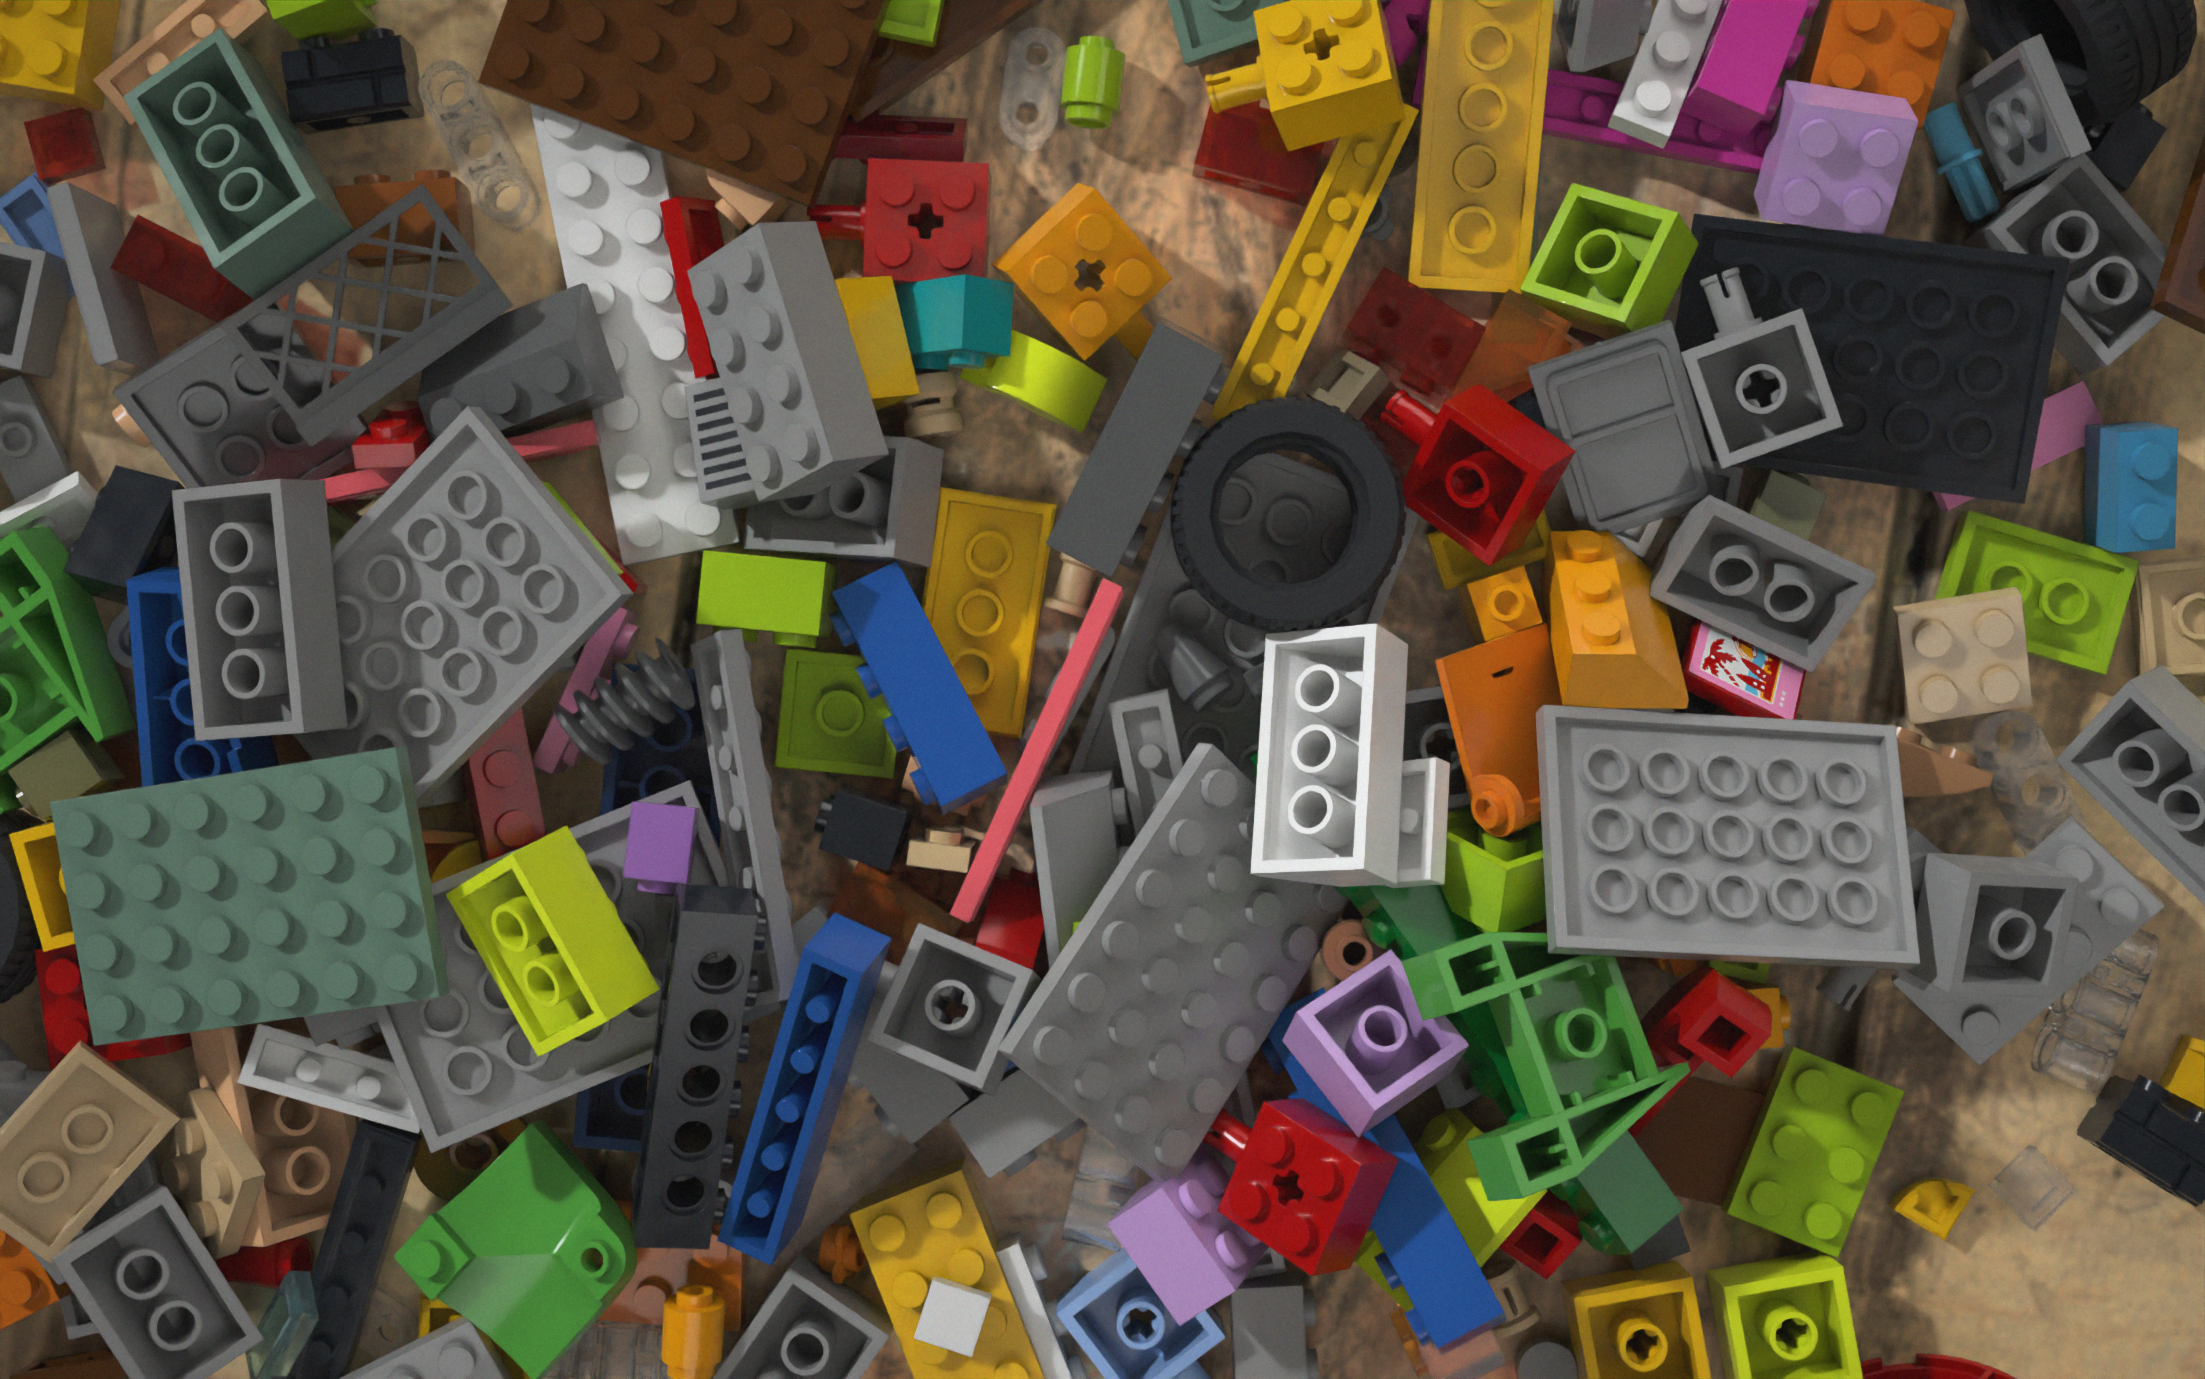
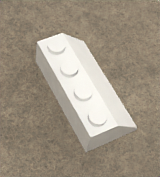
(1330, 756)

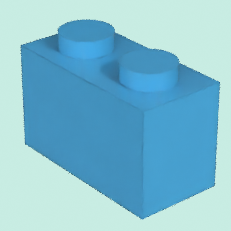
(2130, 486)

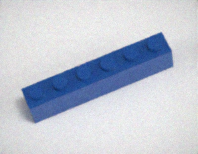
(803, 1086)
(1411, 1223)

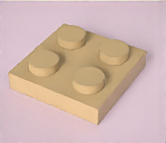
(1963, 655)
(213, 1172)

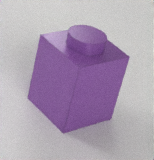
(660, 845)

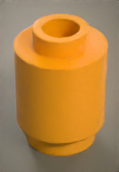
(692, 1332)

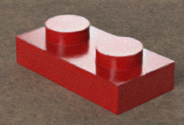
(393, 437)

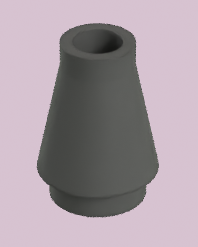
(1193, 668)

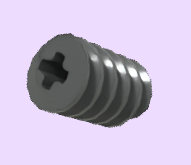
(628, 705)

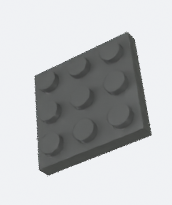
(221, 420)

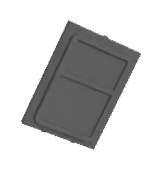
(1632, 429)

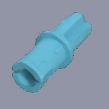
(1960, 162)

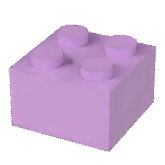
(1834, 158)
(1371, 1045)
(1182, 1240)

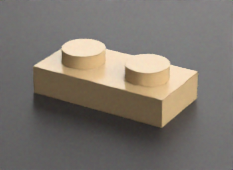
(942, 849)

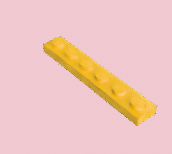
(1313, 265)

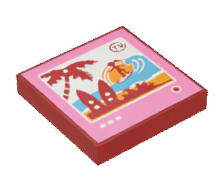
(1740, 674)

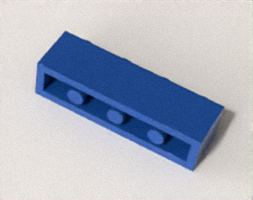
(918, 688)

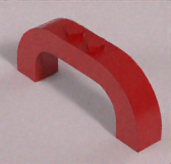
(1691, 1023)

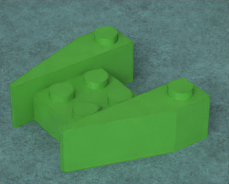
(50, 656)
(1568, 1044)

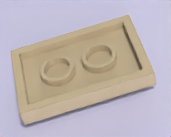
(74, 1148)

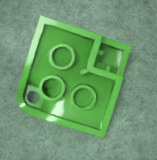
(526, 1251)

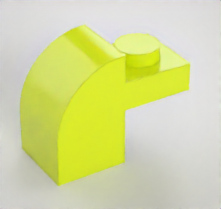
(1041, 381)

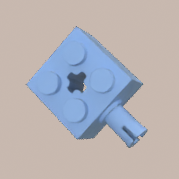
(1099, 1320)

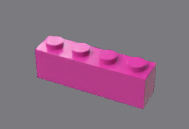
(1744, 61)

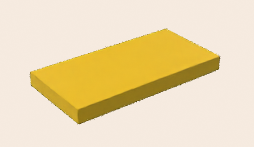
(989, 598)

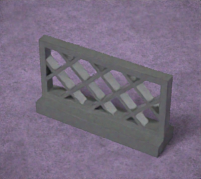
(400, 360)

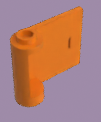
(1497, 723)

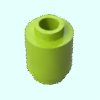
(1092, 83)

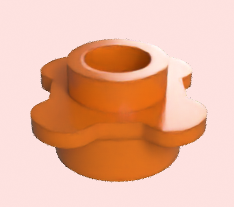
(841, 1252)

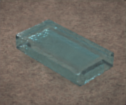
(284, 1328)

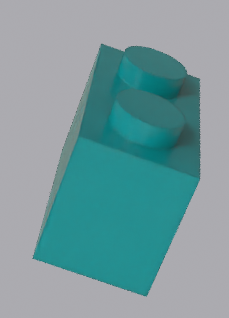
(956, 321)

